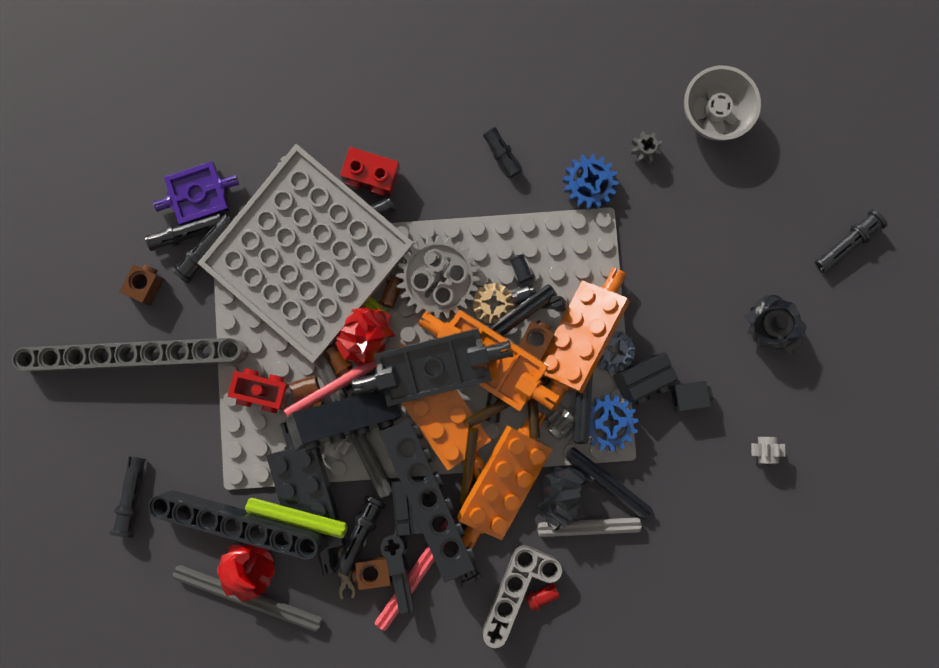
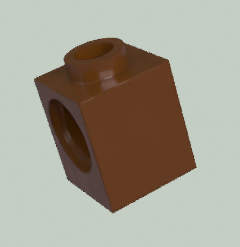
(131, 284)
(542, 329)
(359, 576)

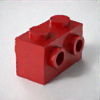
(370, 172)
(251, 388)

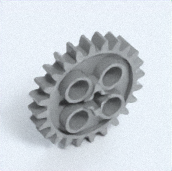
(456, 291)

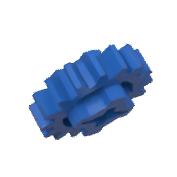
(600, 178)
(610, 436)

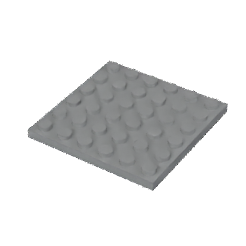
(305, 253)

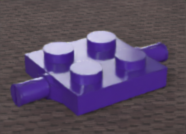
(196, 193)

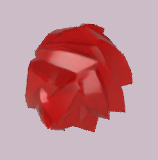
(364, 335)
(245, 571)

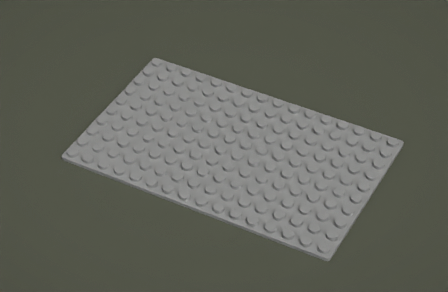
(559, 250)

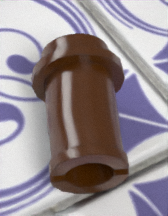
(390, 292)
(337, 361)

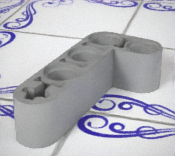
(516, 596)

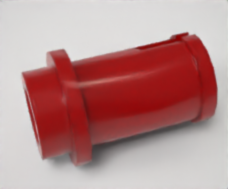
(542, 597)

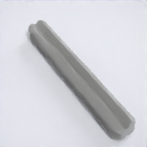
(592, 527)

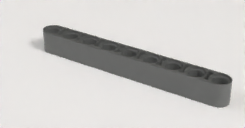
(118, 354)

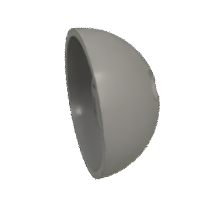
(728, 93)

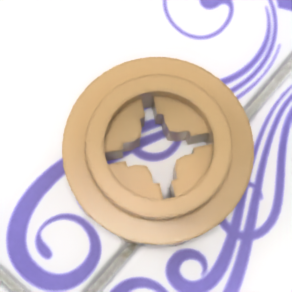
(483, 310)

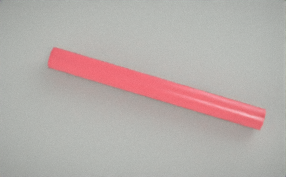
(331, 388)

